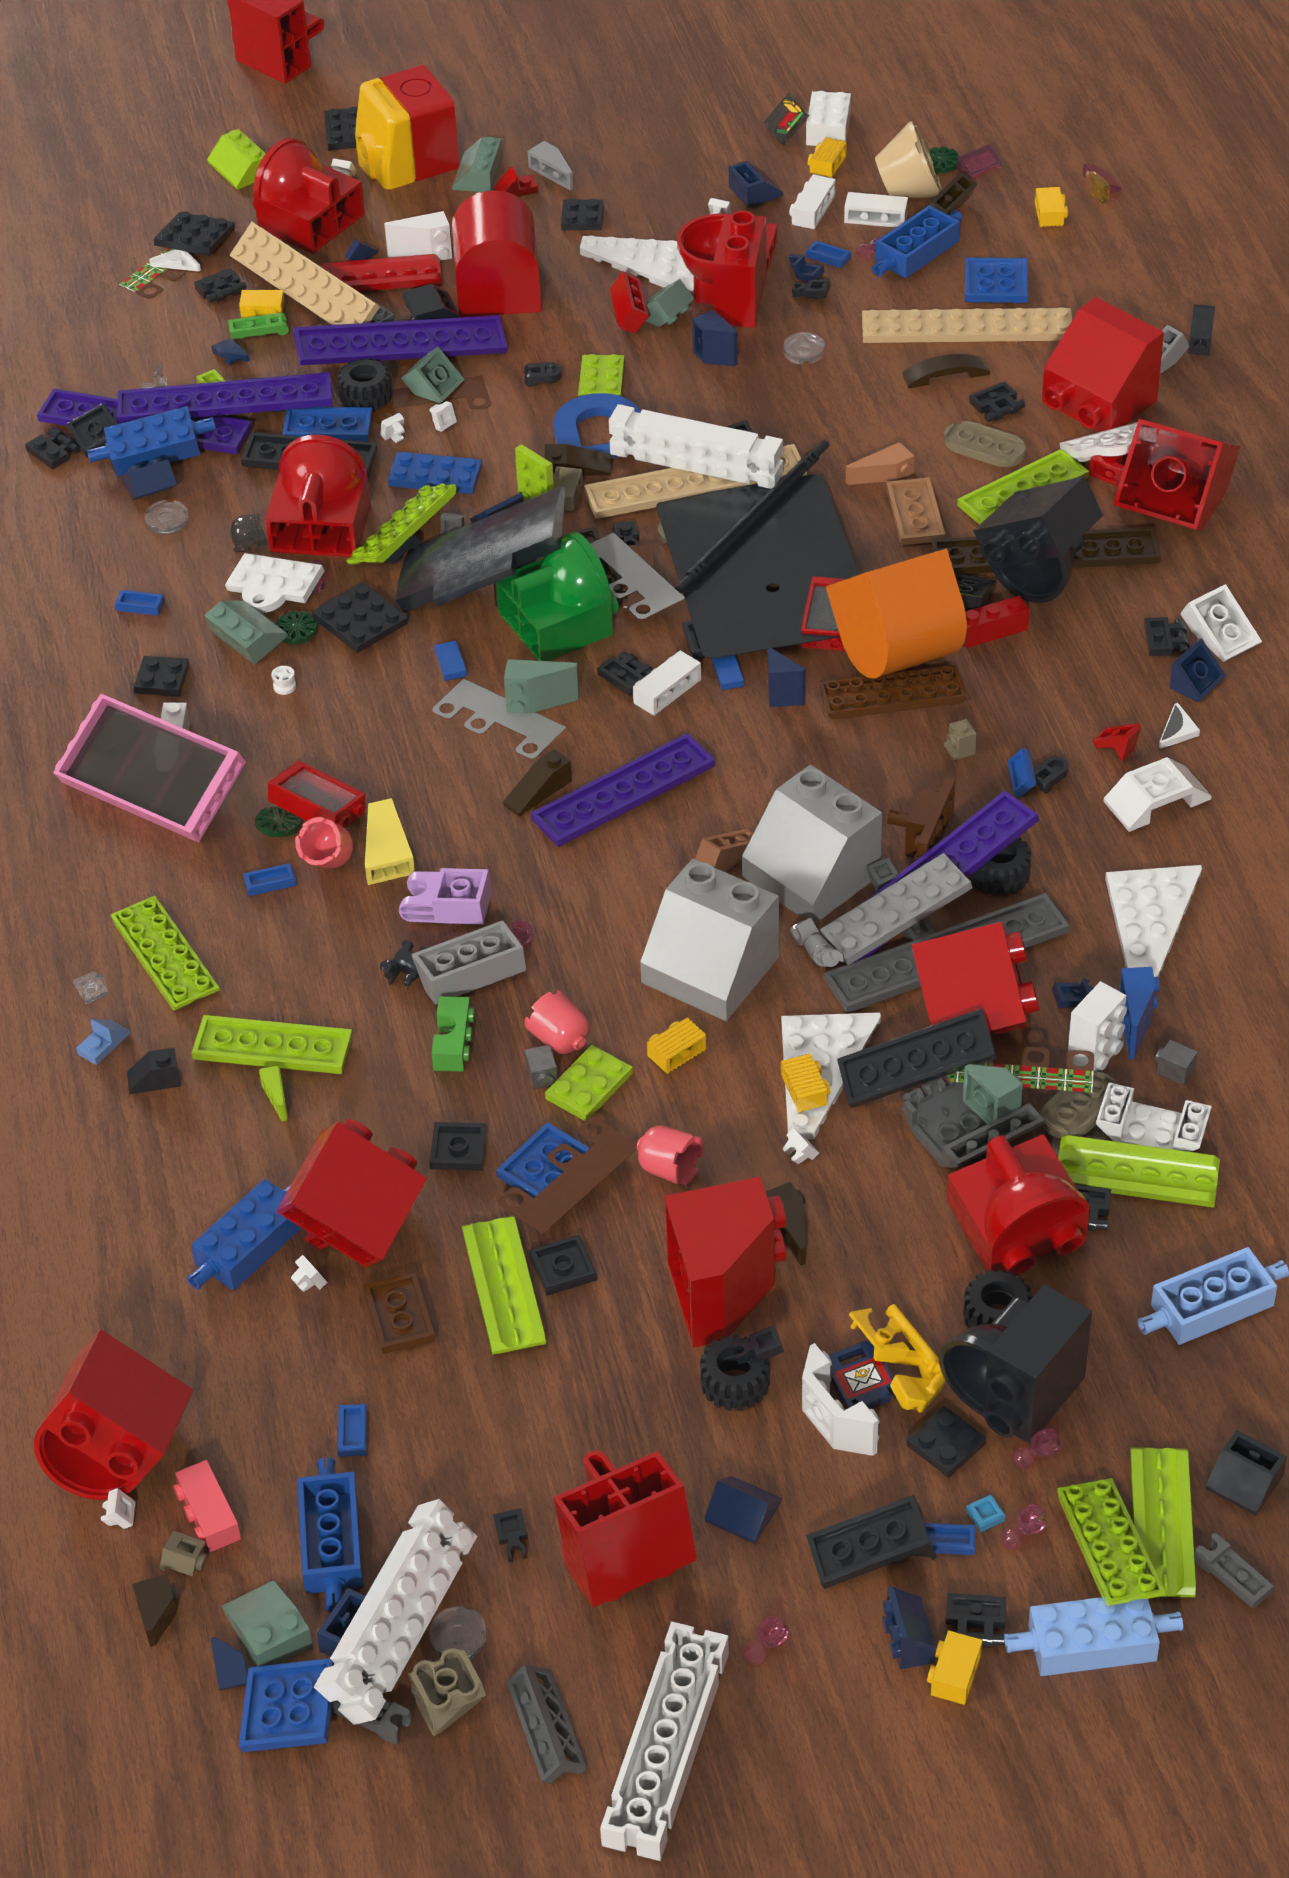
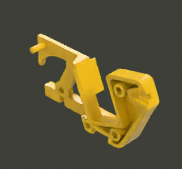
(908, 1390)

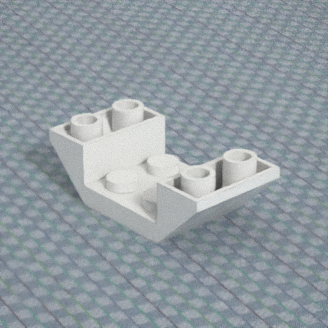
(1153, 787)
(1149, 1125)
(845, 1430)

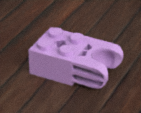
(447, 896)

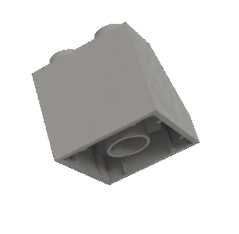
(813, 844)
(711, 939)

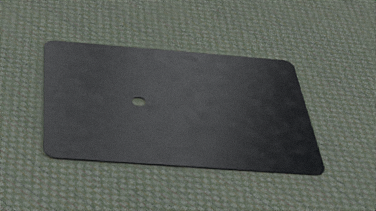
(782, 548)

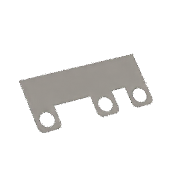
(636, 576)
(492, 709)

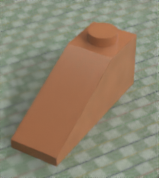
(883, 466)
(724, 850)

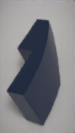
(361, 251)
(803, 270)
(230, 351)
(1071, 994)
(229, 1665)

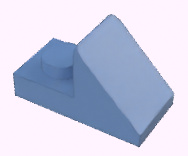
(102, 1041)

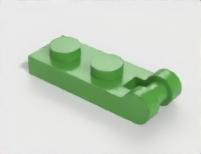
(258, 325)

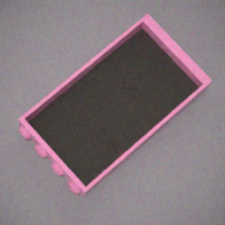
(149, 767)

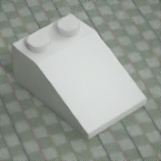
(419, 236)
(1220, 623)

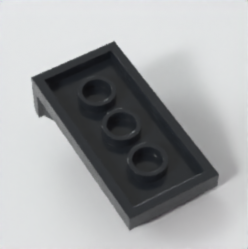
(870, 1542)

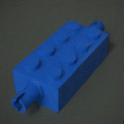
(916, 242)
(162, 436)
(242, 1238)
(329, 1533)

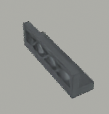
(539, 1722)

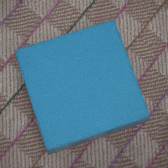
(985, 1513)

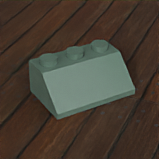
(479, 166)
(244, 629)

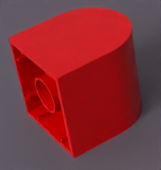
(495, 256)

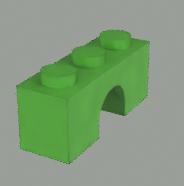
(451, 1049)

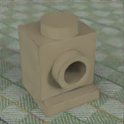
(961, 740)
(183, 1554)

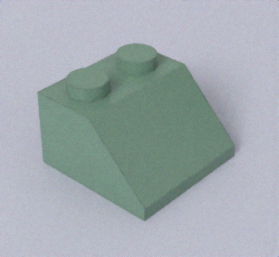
(668, 303)
(433, 377)
(991, 1091)

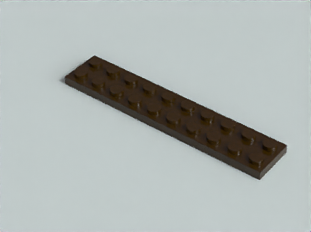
(1100, 548)

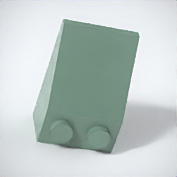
(539, 685)
(268, 1625)

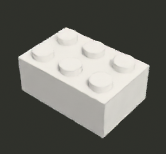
(828, 116)
(1098, 1026)

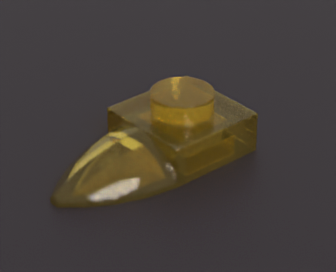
(1098, 186)

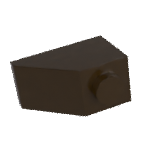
(156, 1605)

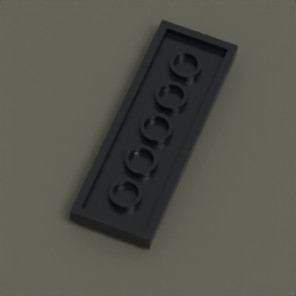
(266, 450)
(916, 1058)

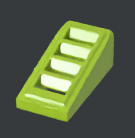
(273, 1087)

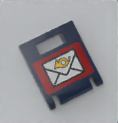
(861, 1379)

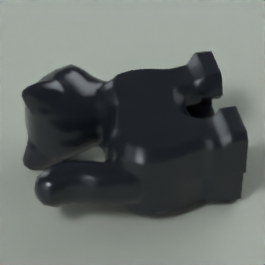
(401, 962)

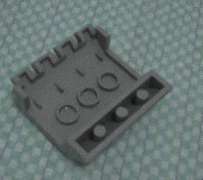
(953, 1129)

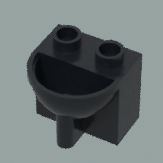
(1036, 535)
(1020, 1363)

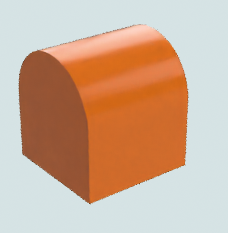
(900, 614)

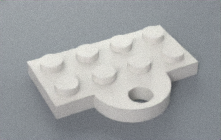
(1105, 443)
(273, 581)

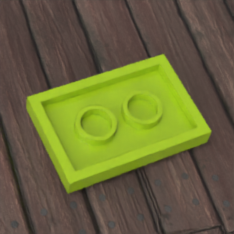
(601, 374)
(533, 473)
(588, 1083)

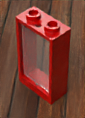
(821, 616)
(315, 794)

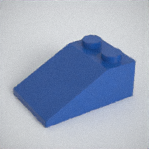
(1140, 989)

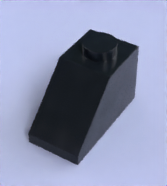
(1201, 330)
(154, 1072)

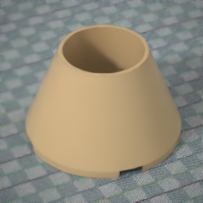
(908, 166)

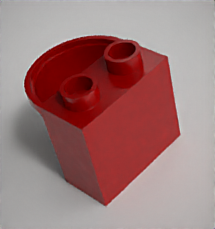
(273, 36)
(302, 198)
(727, 263)
(319, 499)
(974, 973)
(352, 1193)
(1018, 1205)
(109, 1420)
(624, 1526)

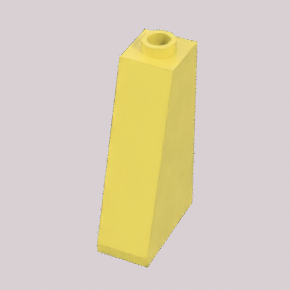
(386, 844)

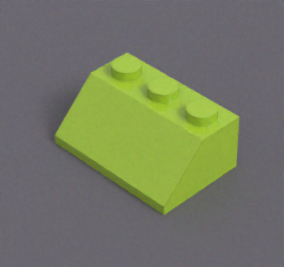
(236, 158)

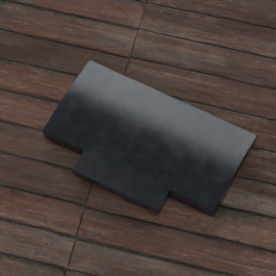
(481, 552)

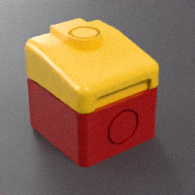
(405, 128)

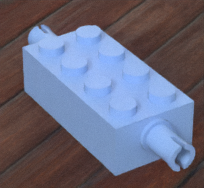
(1213, 1296)
(1092, 1635)

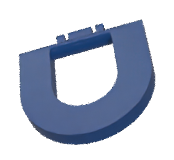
(583, 407)

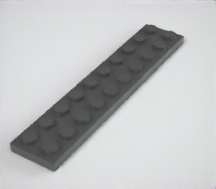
(896, 970)

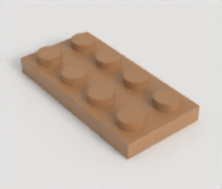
(915, 511)

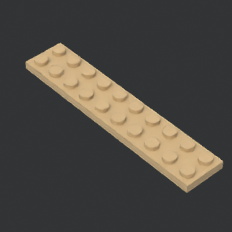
(302, 278)
(965, 325)
(650, 488)

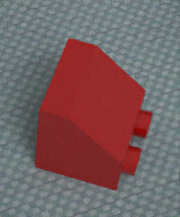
(1104, 367)
(1175, 474)
(722, 1253)

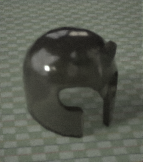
(247, 531)

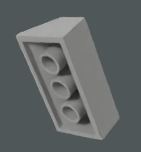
(469, 961)

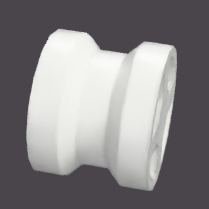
(283, 680)

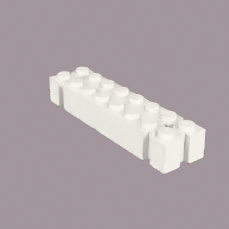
(696, 446)
(395, 1612)
(665, 1741)

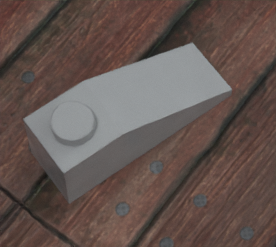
(550, 163)
(1173, 347)

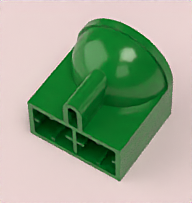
(559, 600)

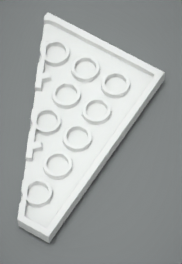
(642, 257)
(1150, 910)
(826, 1039)

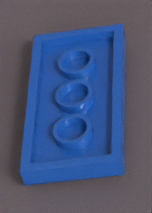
(337, 422)
(419, 470)

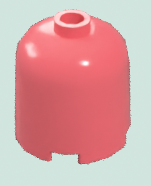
(324, 843)
(558, 1023)
(670, 1154)

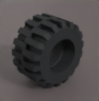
(364, 384)
(1005, 871)
(989, 1290)
(727, 1389)

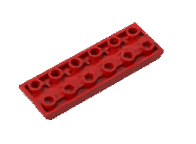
(387, 272)

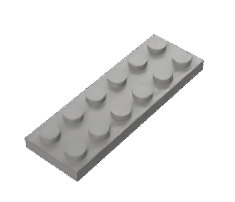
(896, 908)

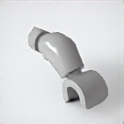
(818, 948)

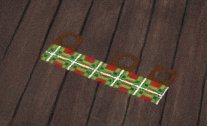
(141, 278)
(1041, 1077)

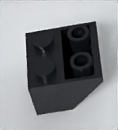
(430, 303)
(1246, 1472)

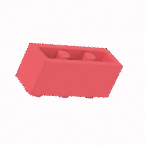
(206, 1506)

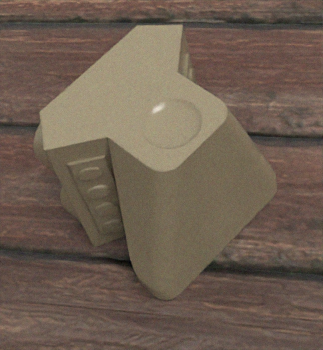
(445, 1689)

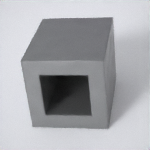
(1176, 1062)
(541, 1066)

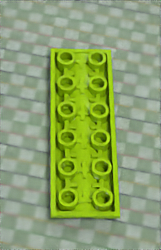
(403, 524)
(164, 953)
(1141, 1170)
(503, 1285)
(1165, 1515)
(1109, 1542)

